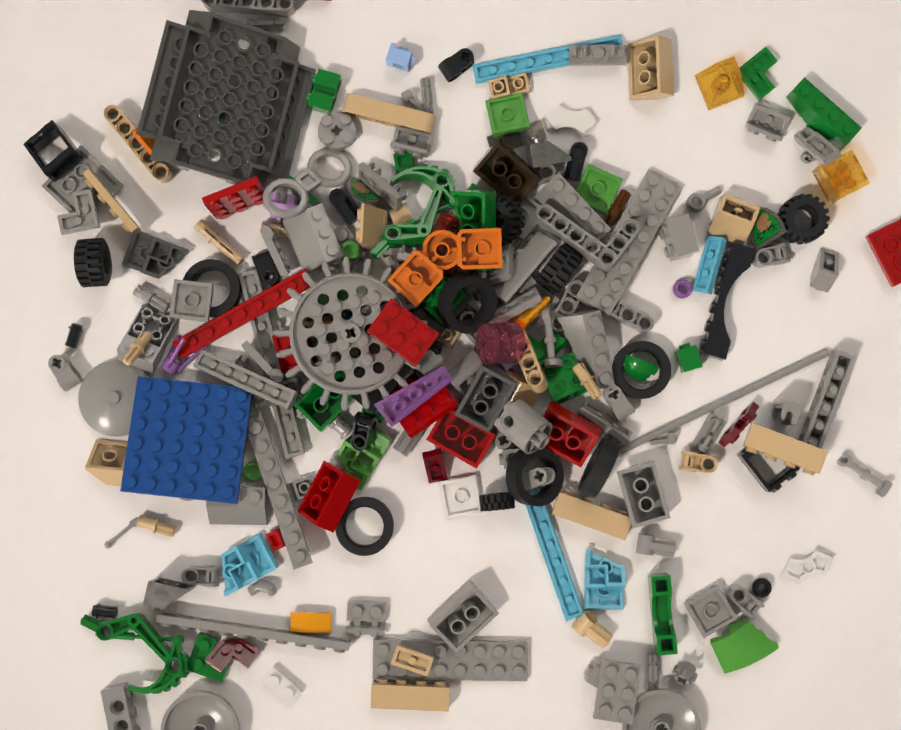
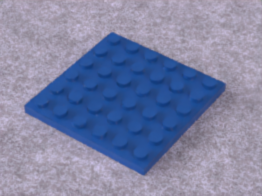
(187, 440)

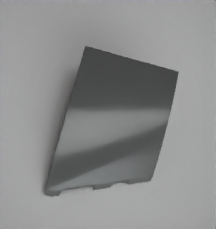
(152, 254)

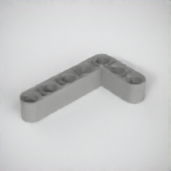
(256, 7)
(587, 239)
(633, 323)

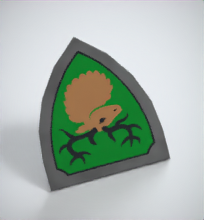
(361, 192)
(766, 228)

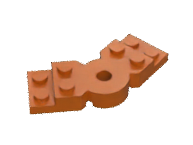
(426, 268)

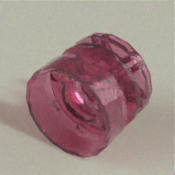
(500, 343)

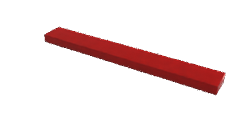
(241, 315)

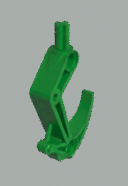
(410, 232)
(145, 631)

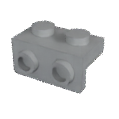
(767, 122)
(412, 142)

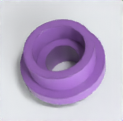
(688, 288)

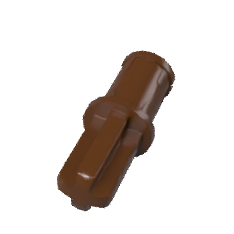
(617, 207)

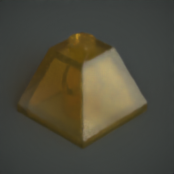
(721, 83)

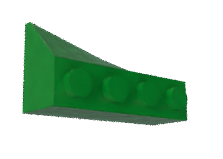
(822, 114)
(475, 210)

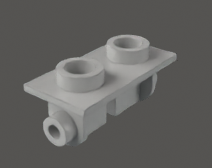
(708, 433)

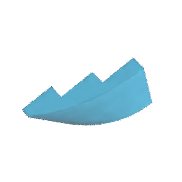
(247, 563)
(603, 583)

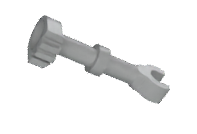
(551, 361)
(865, 474)

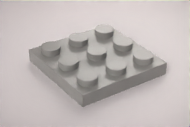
(74, 181)

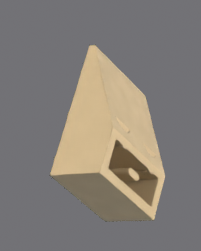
(372, 226)

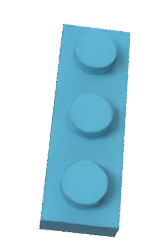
(709, 264)

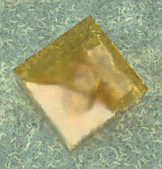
(841, 177)

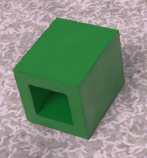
(688, 358)

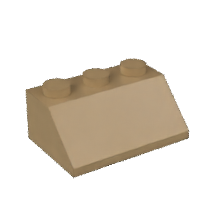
(651, 69)

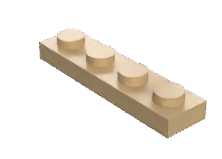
(106, 196)

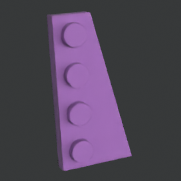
(409, 398)

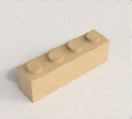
(785, 448)
(592, 515)
(410, 695)

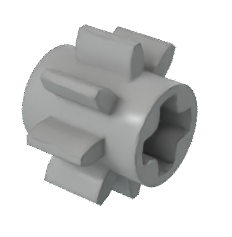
(685, 673)

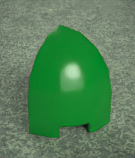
(639, 369)

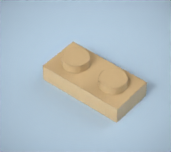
(412, 660)

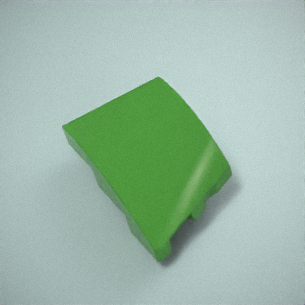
(363, 463)
(742, 646)

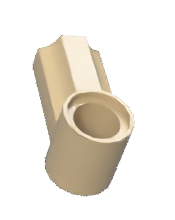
(588, 626)

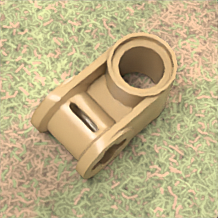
(696, 462)

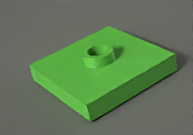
(507, 115)
(598, 188)

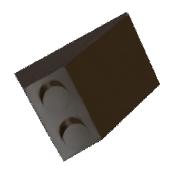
(506, 171)

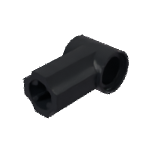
(574, 168)
(344, 208)

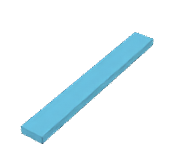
(533, 61)
(554, 560)

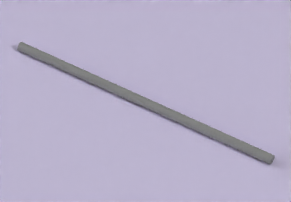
(725, 400)

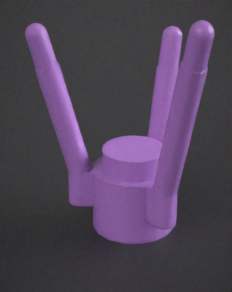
(172, 363)

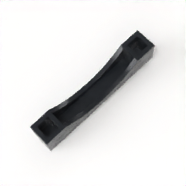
(716, 338)

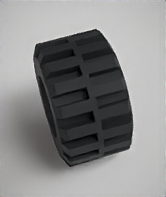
(815, 210)
(512, 217)
(92, 262)
(559, 269)

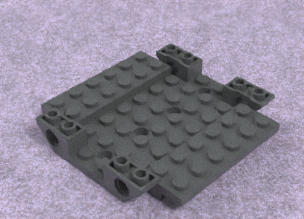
(193, 89)

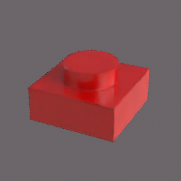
(275, 539)

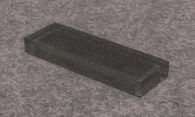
(518, 139)

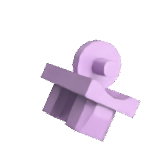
(290, 203)

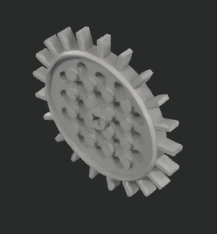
(310, 308)

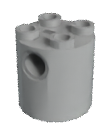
(524, 426)

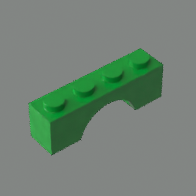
(662, 623)

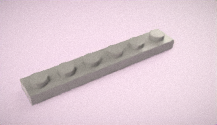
(246, 380)

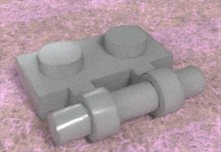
(366, 611)

